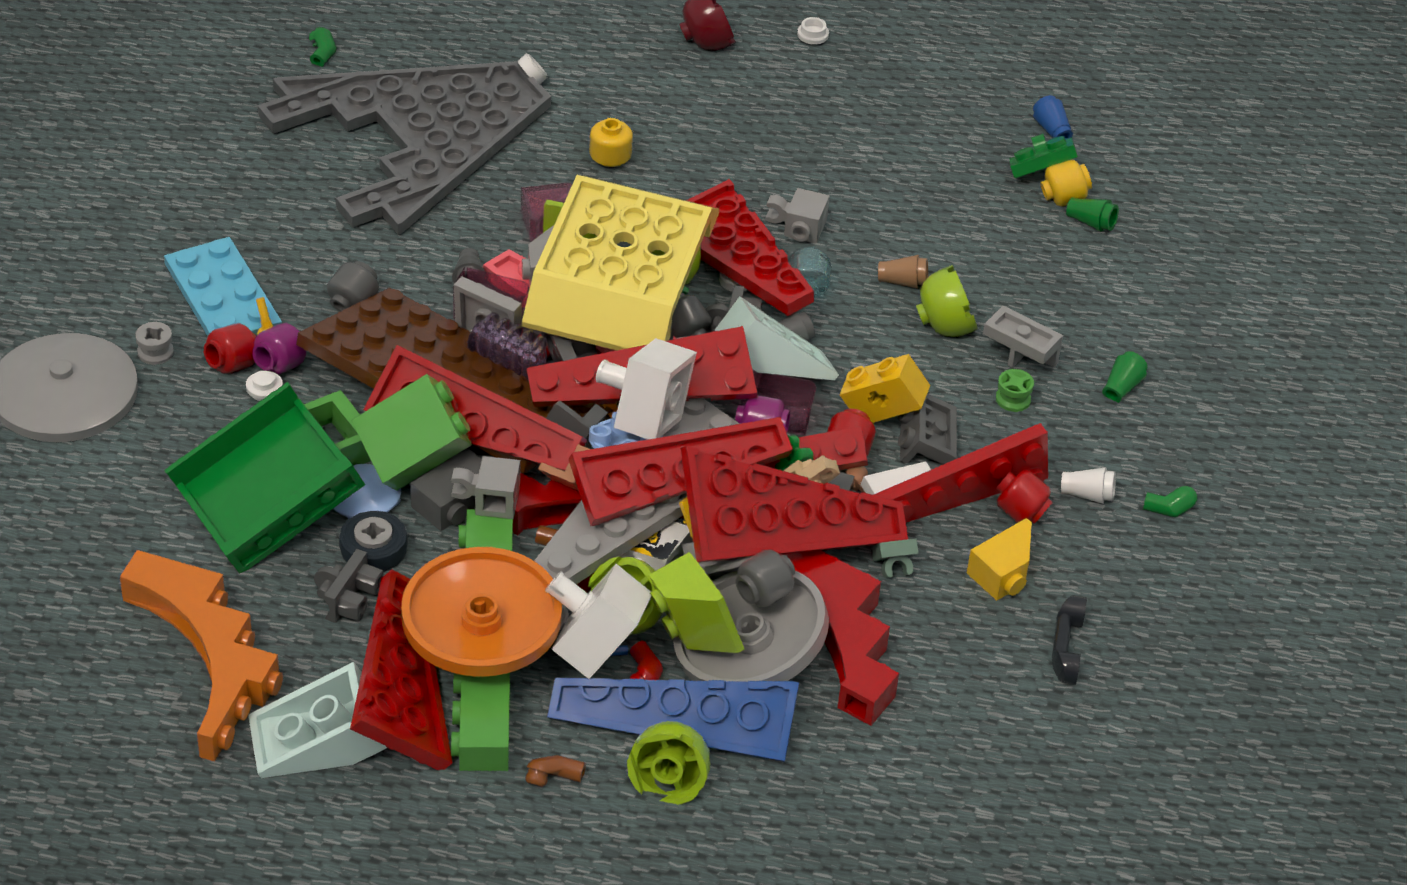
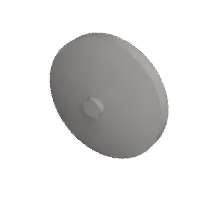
(65, 387)
(775, 638)

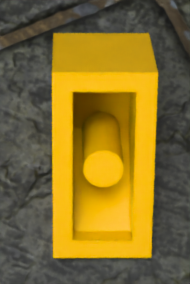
(1002, 561)

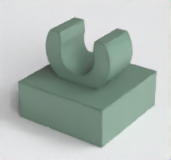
(893, 552)

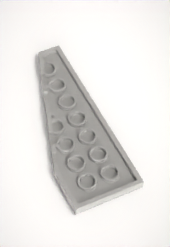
(582, 548)

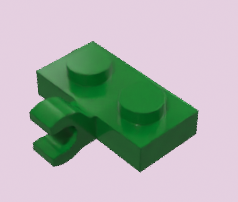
(1043, 155)

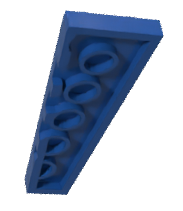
(729, 715)

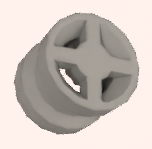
(154, 343)

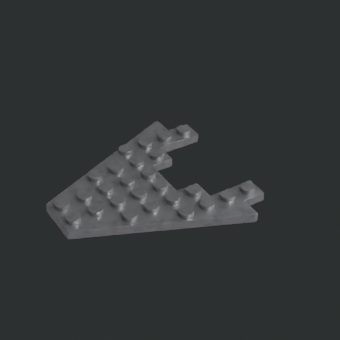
(439, 117)

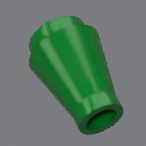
(1094, 212)
(1125, 375)

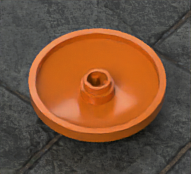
(480, 611)

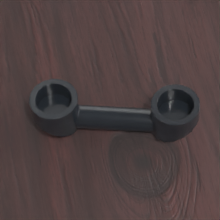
(1066, 663)

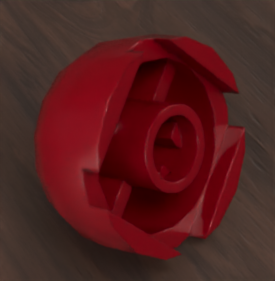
(706, 25)

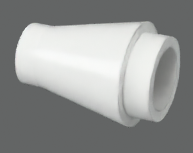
(1090, 484)

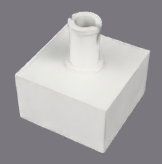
(651, 387)
(598, 618)

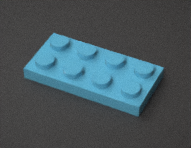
(218, 285)

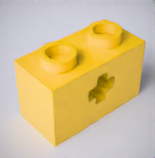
(886, 388)

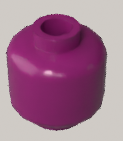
(277, 349)
(761, 409)

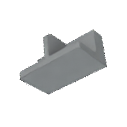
(1024, 337)

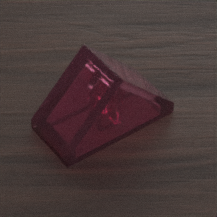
(533, 203)

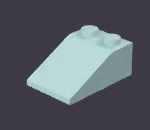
(774, 346)
(311, 728)

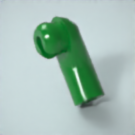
(325, 44)
(1172, 504)

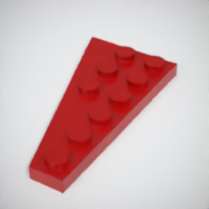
(748, 254)
(756, 508)
(398, 688)

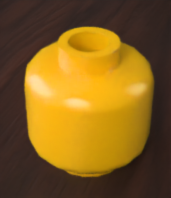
(611, 142)
(1066, 181)

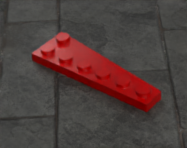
(719, 372)
(492, 419)
(650, 471)
(972, 475)

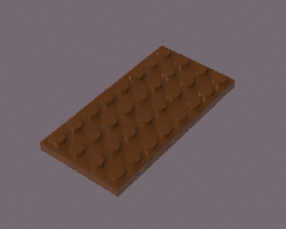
(368, 332)

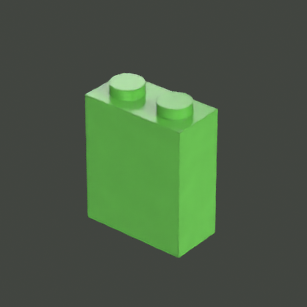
(412, 431)

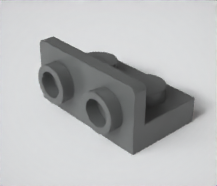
(929, 432)

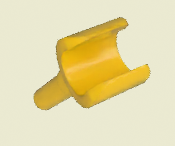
(264, 316)

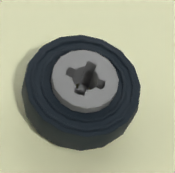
(377, 534)

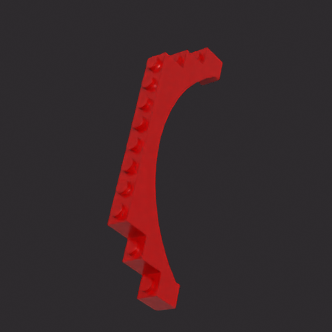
(849, 595)

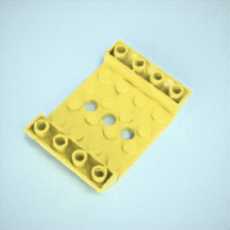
(610, 291)

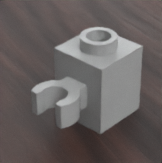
(802, 217)
(494, 487)

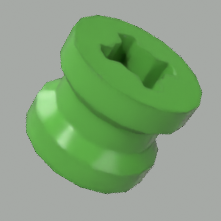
(1014, 390)

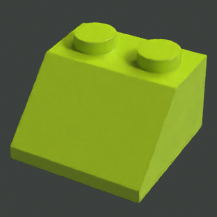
(694, 607)

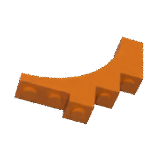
(223, 637)

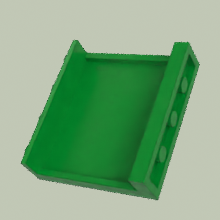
(264, 478)

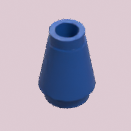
(1052, 117)

